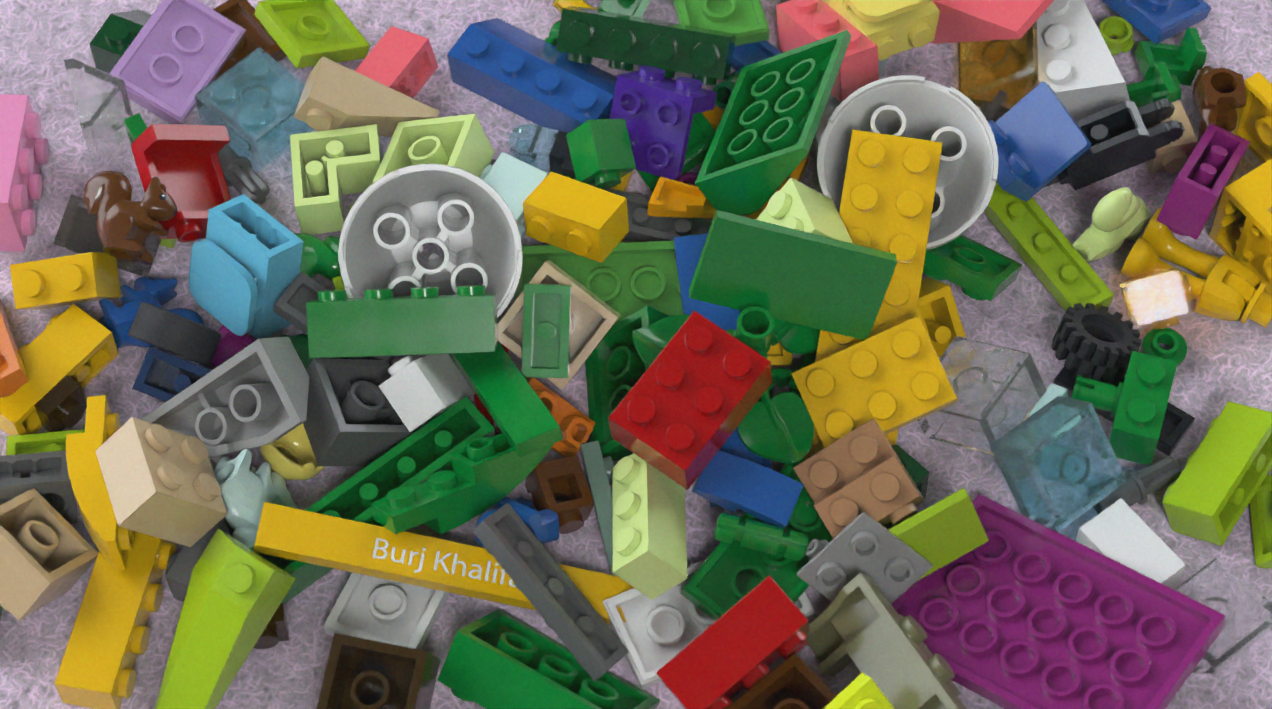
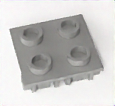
(863, 549)

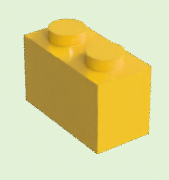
(576, 217)
(65, 281)

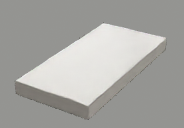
(662, 626)

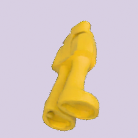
(1228, 285)

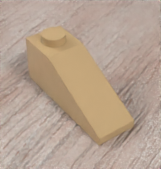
(345, 99)

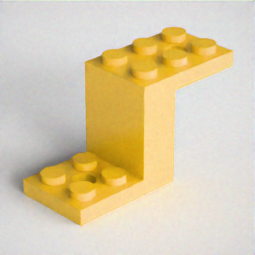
(1245, 208)

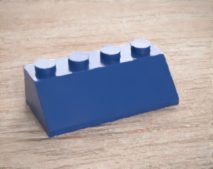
(530, 76)

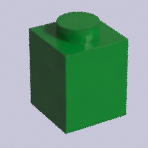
(601, 152)

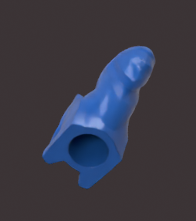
(146, 289)

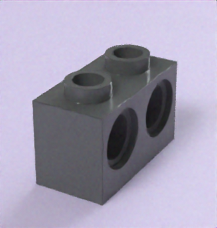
(45, 473)

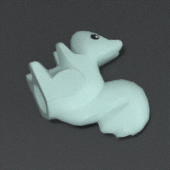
(246, 491)

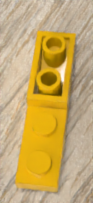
(89, 482)

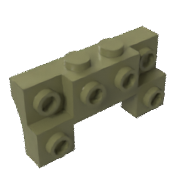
(882, 645)

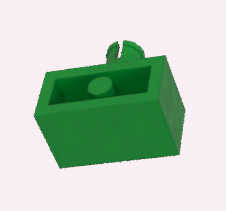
(1135, 405)

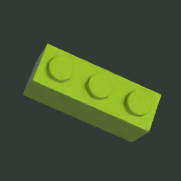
(1221, 474)

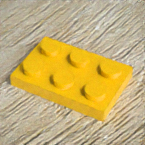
(880, 378)

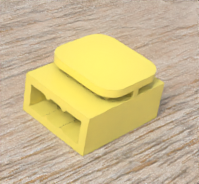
(891, 23)

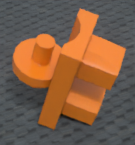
(573, 423)

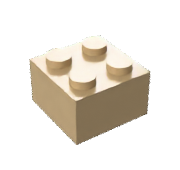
(589, 320)
(161, 482)
(38, 554)

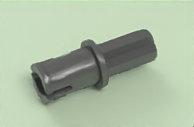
(240, 175)
(1142, 484)

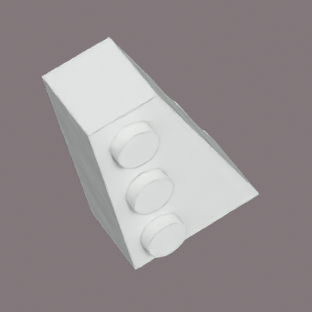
(1077, 60)

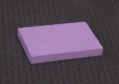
(176, 57)

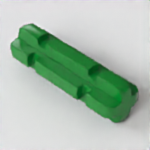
(761, 536)

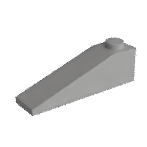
(243, 400)

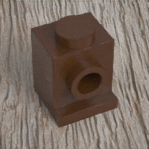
(562, 481)

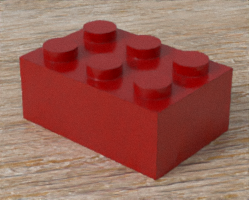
(690, 400)
(737, 649)

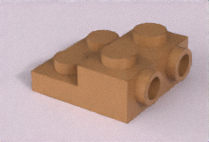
(859, 477)

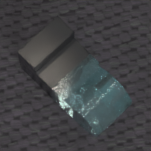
(542, 148)

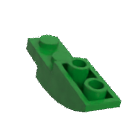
(479, 479)

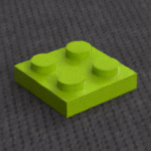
(311, 30)

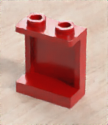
(189, 167)

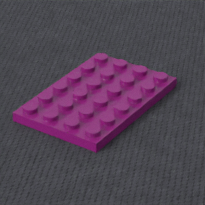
(1057, 623)

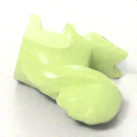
(1114, 219)

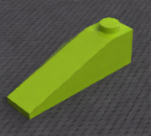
(220, 621)

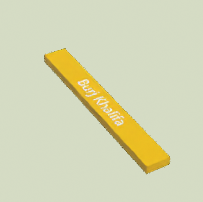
(409, 558)

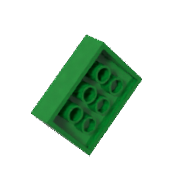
(769, 124)

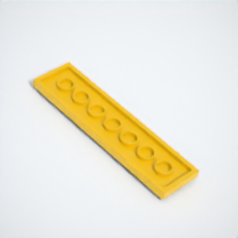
(888, 209)

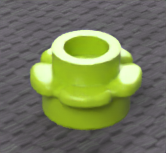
(1120, 29)

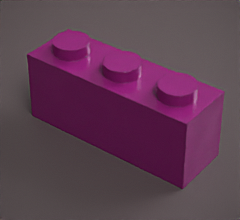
(1202, 181)

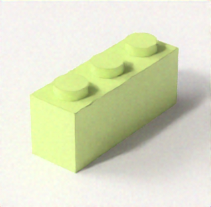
(648, 527)

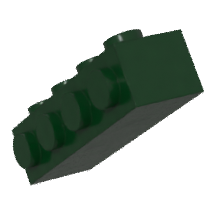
(645, 42)

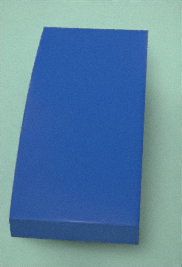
(748, 487)

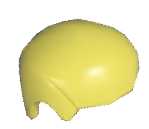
(292, 456)

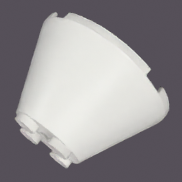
(922, 111)
(437, 205)

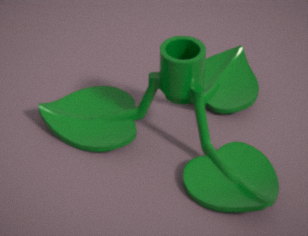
(776, 426)

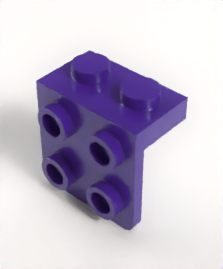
(659, 117)

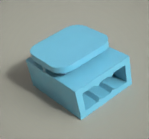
(244, 267)

